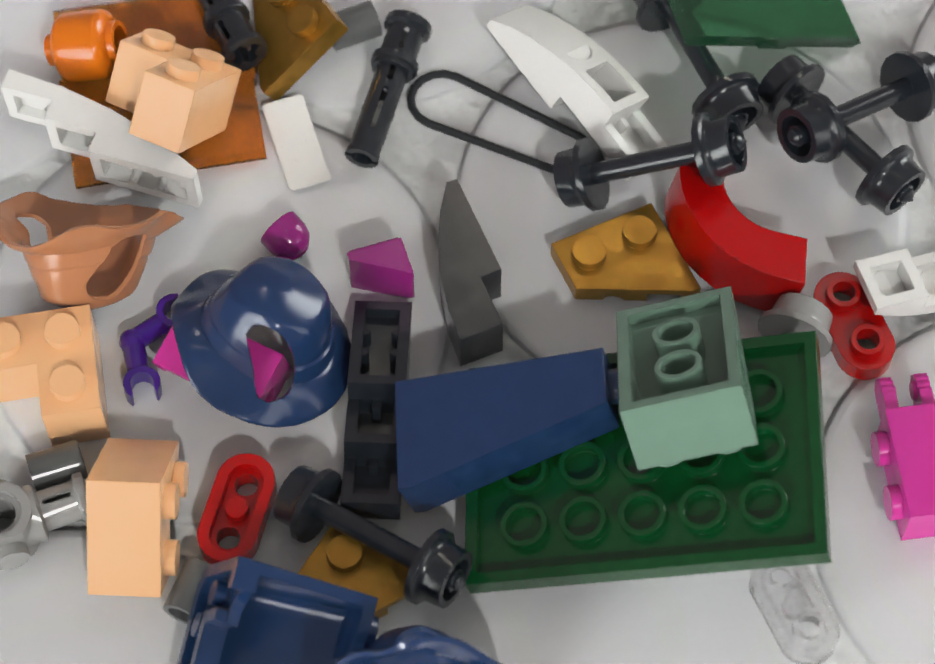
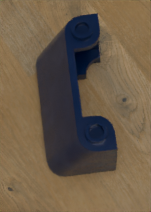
(274, 617)

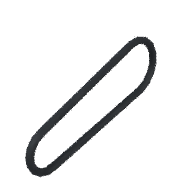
(496, 96)

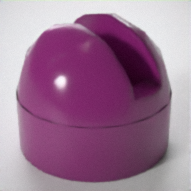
(287, 237)

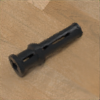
(229, 25)
(392, 70)

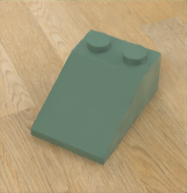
(684, 379)

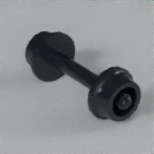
(723, 95)
(816, 127)
(715, 147)
(889, 179)
(309, 503)

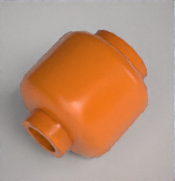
(84, 44)

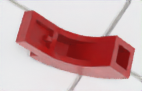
(728, 246)

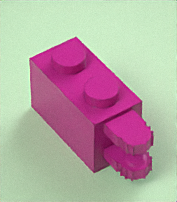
(907, 452)

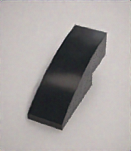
(467, 280)

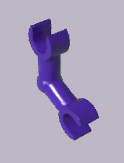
(133, 346)

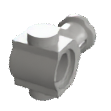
(36, 515)

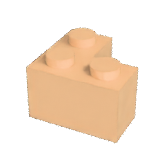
(172, 90)
(60, 362)
(129, 513)

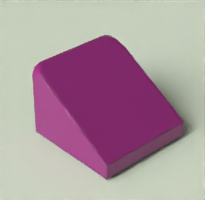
(382, 269)

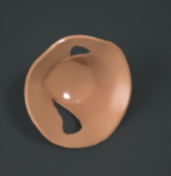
(90, 251)

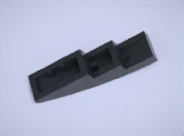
(370, 448)

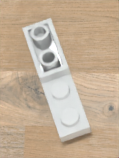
(578, 71)

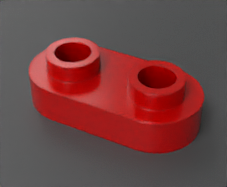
(853, 322)
(234, 514)

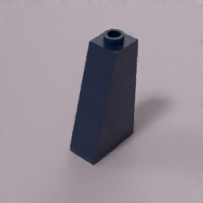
(497, 420)

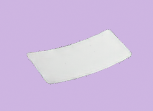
(296, 142)

